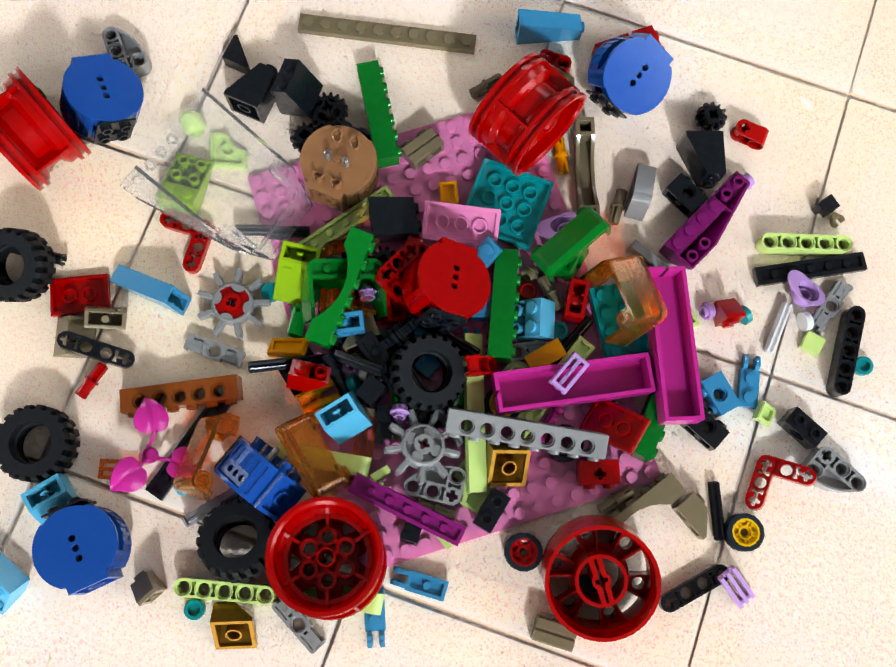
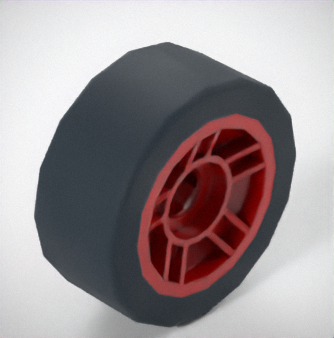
(531, 558)

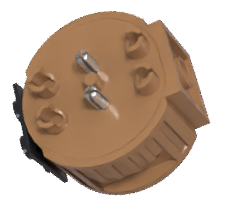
(339, 165)

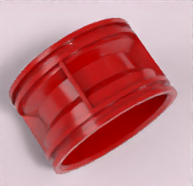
(526, 113)
(34, 132)
(289, 538)

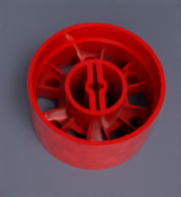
(618, 623)

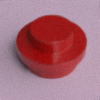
(527, 291)

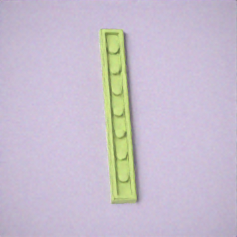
(474, 400)

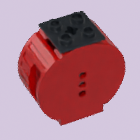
(446, 285)

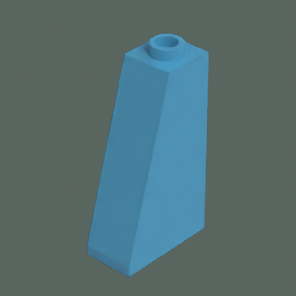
(547, 26)
(151, 289)

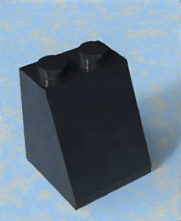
(295, 89)
(252, 92)
(703, 156)
(393, 218)

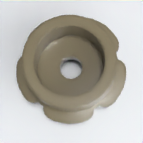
(529, 274)

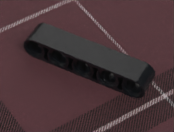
(852, 345)

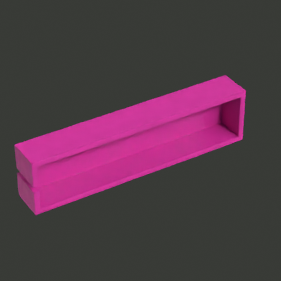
(674, 352)
(602, 381)

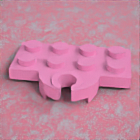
(460, 222)

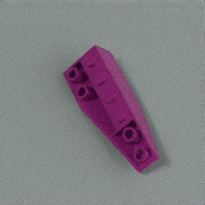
(706, 225)

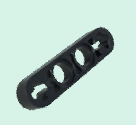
(97, 346)
(695, 591)

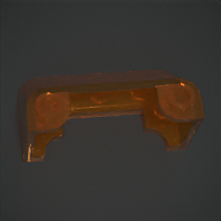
(190, 477)

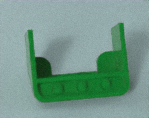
(570, 242)
(332, 274)

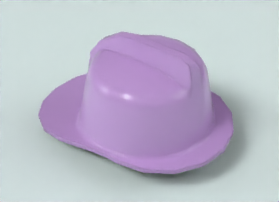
(550, 226)
(804, 291)

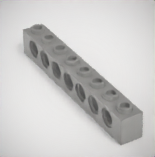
(597, 441)

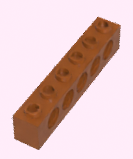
(232, 384)

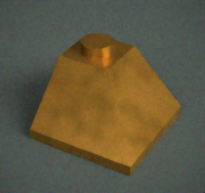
(506, 465)
(232, 627)

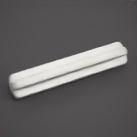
(777, 327)

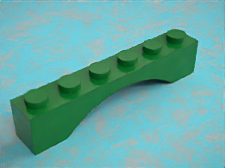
(324, 326)

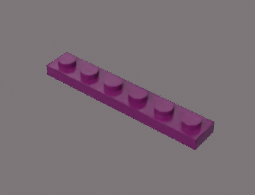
(407, 509)

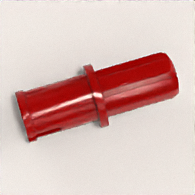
(91, 380)

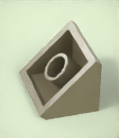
(75, 325)

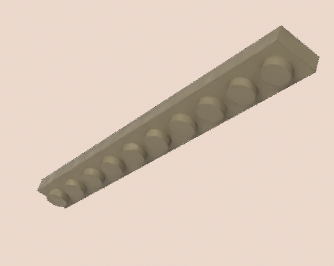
(387, 33)

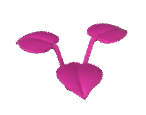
(127, 473)

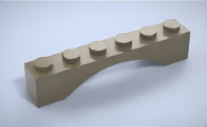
(583, 147)
(663, 491)

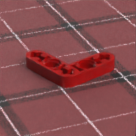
(190, 250)
(392, 278)
(775, 471)

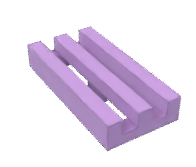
(558, 386)
(744, 597)

